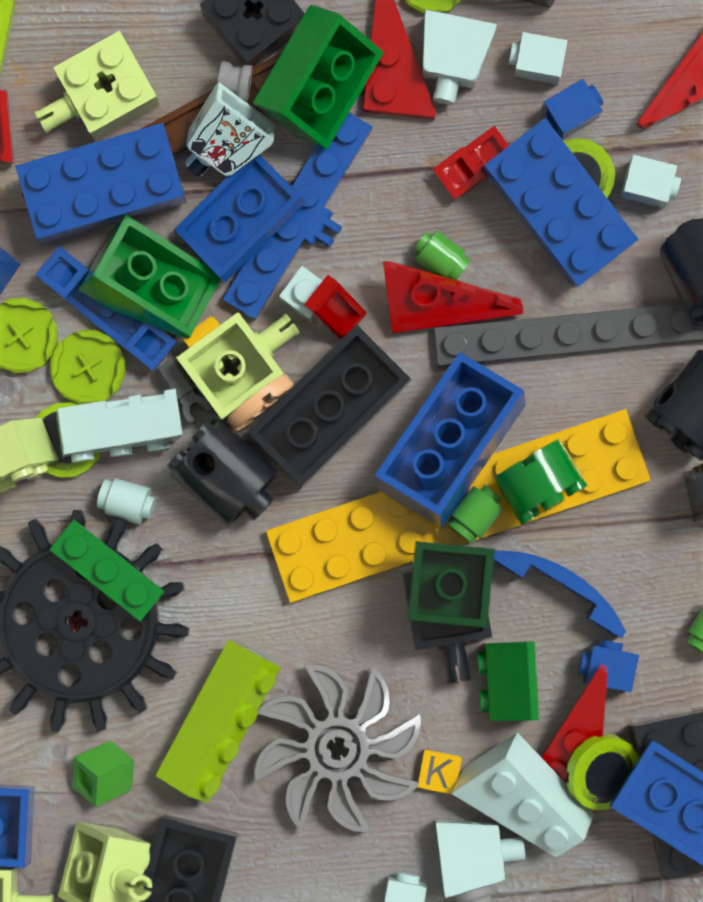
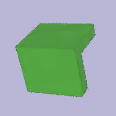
(102, 773)

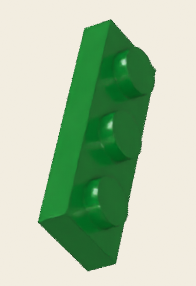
(107, 570)

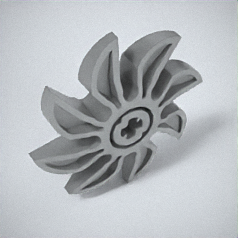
(322, 765)

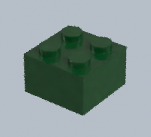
(451, 584)

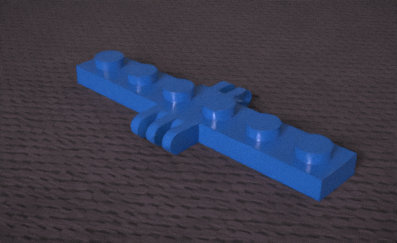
(316, 186)

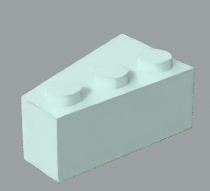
(119, 426)
(524, 796)

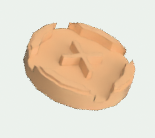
(260, 402)

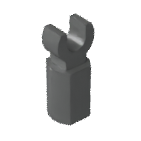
(175, 377)

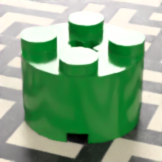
(540, 481)

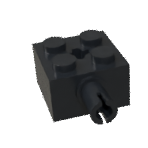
(250, 38)
(447, 637)

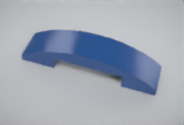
(142, 340)
(601, 611)

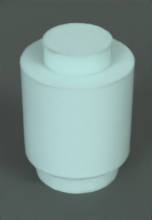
(126, 500)

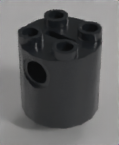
(684, 263)
(680, 408)
(236, 481)

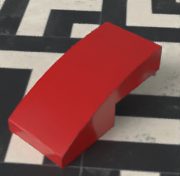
(462, 169)

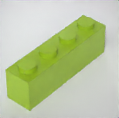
(218, 722)

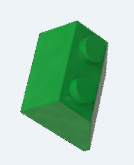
(510, 681)

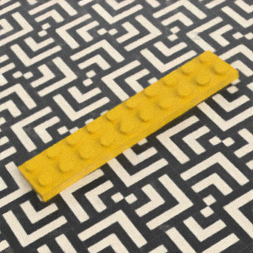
(381, 532)

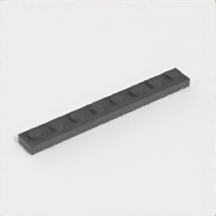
(566, 334)

